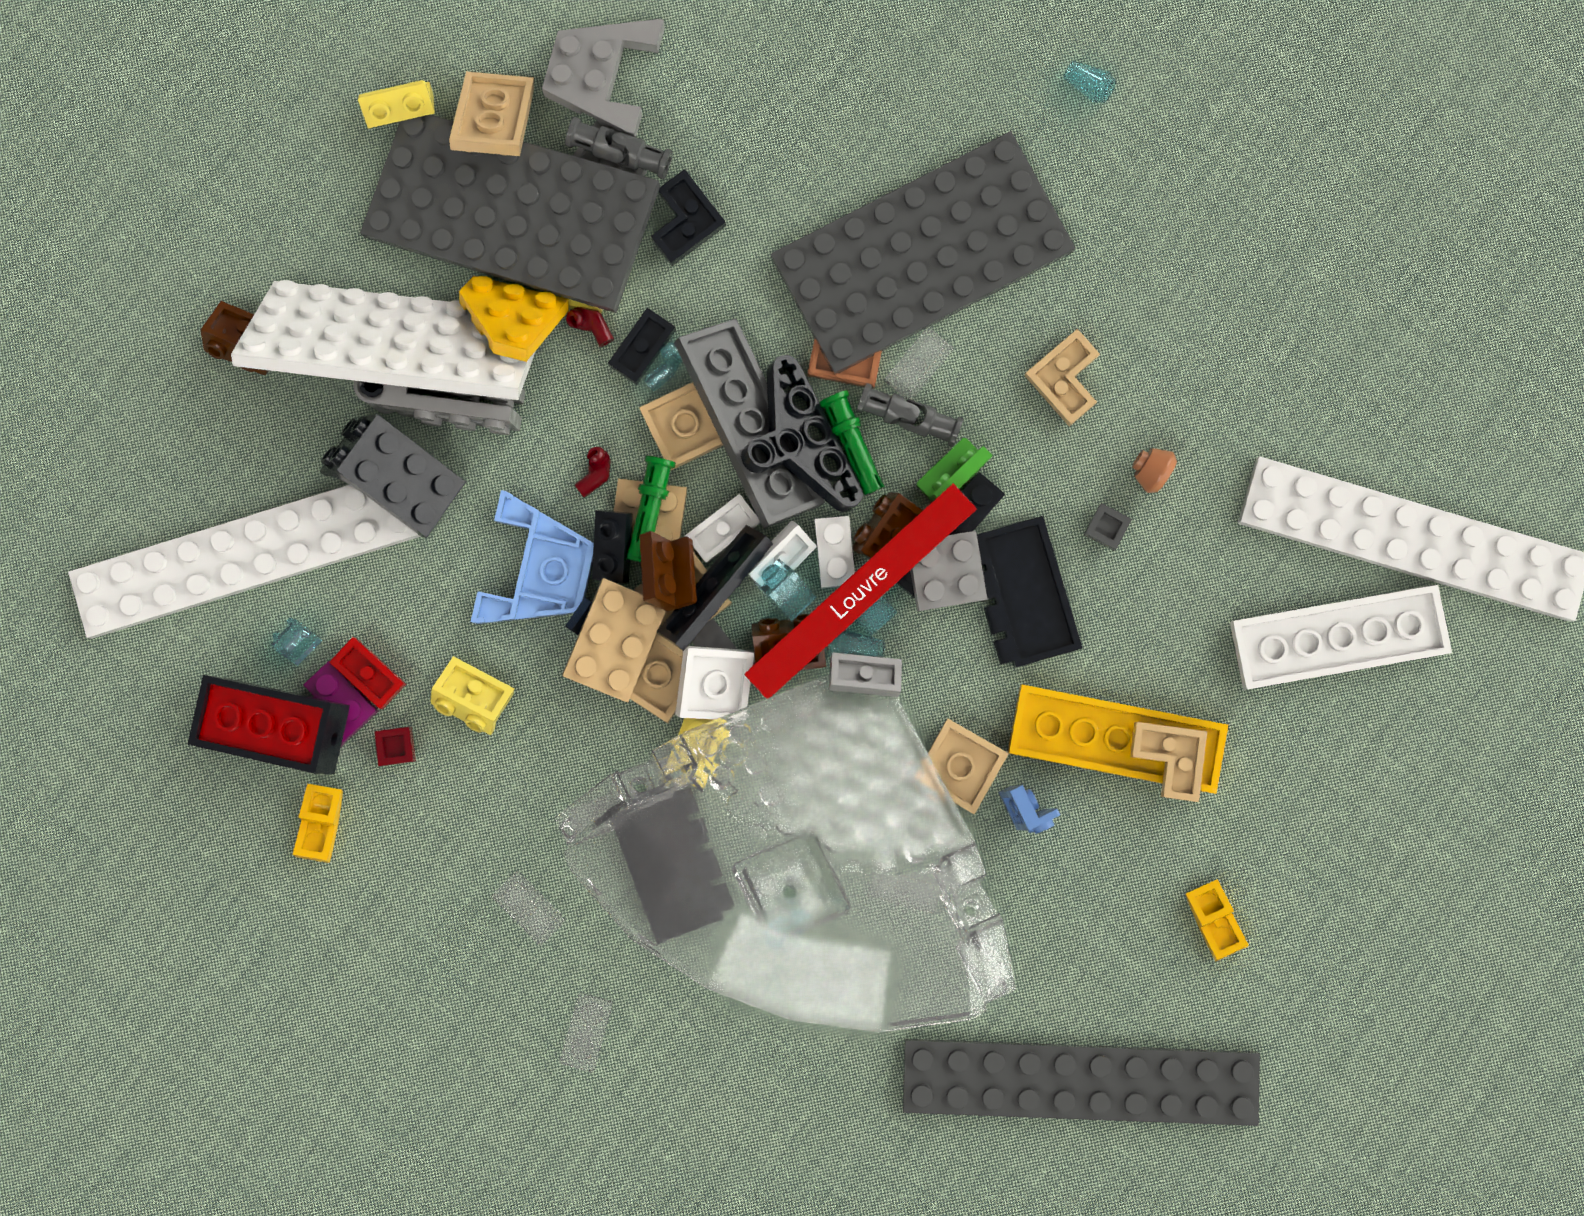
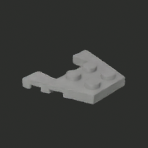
(586, 68)

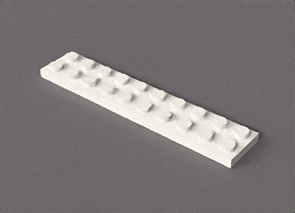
(1414, 539)
(232, 559)

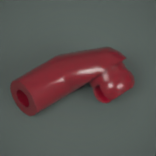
(590, 321)
(597, 473)

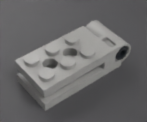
(464, 413)

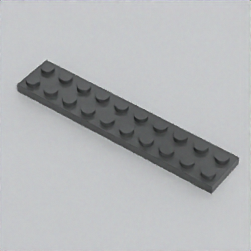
(1081, 1082)

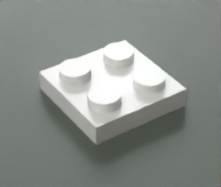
(713, 682)

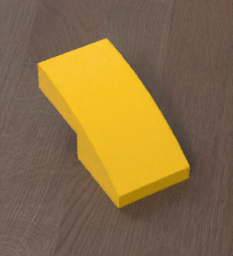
(318, 823)
(1216, 920)

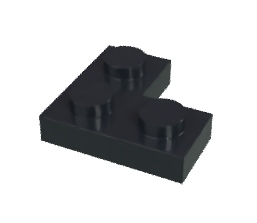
(694, 220)

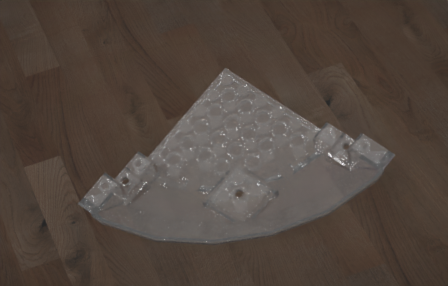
(812, 799)

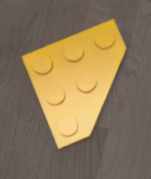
(511, 315)

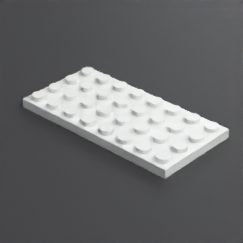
(375, 341)

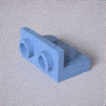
(1021, 808)

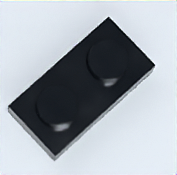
(642, 346)

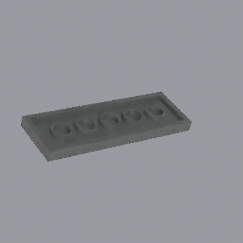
(738, 407)

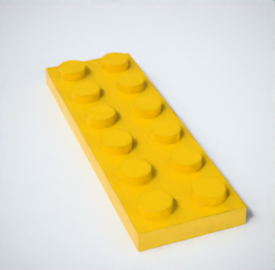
(1100, 735)

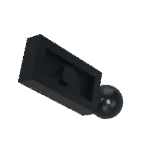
(612, 545)

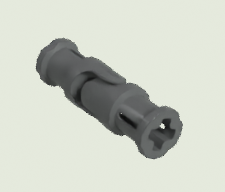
(613, 146)
(896, 410)

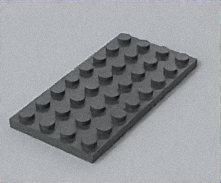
(518, 218)
(922, 252)

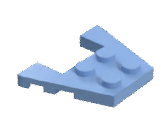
(551, 572)

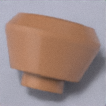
(1154, 468)

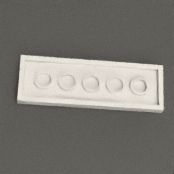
(1340, 637)

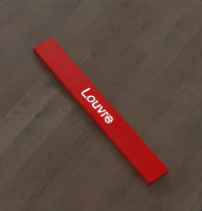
(860, 591)

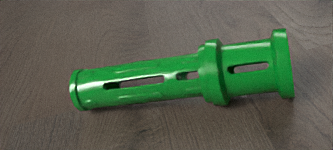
(847, 428)
(652, 493)

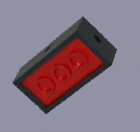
(268, 725)

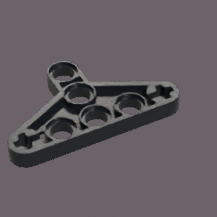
(808, 454)

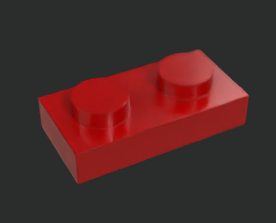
(367, 673)

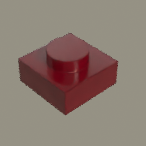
(395, 746)

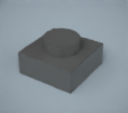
(1107, 527)

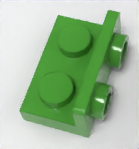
(955, 467)

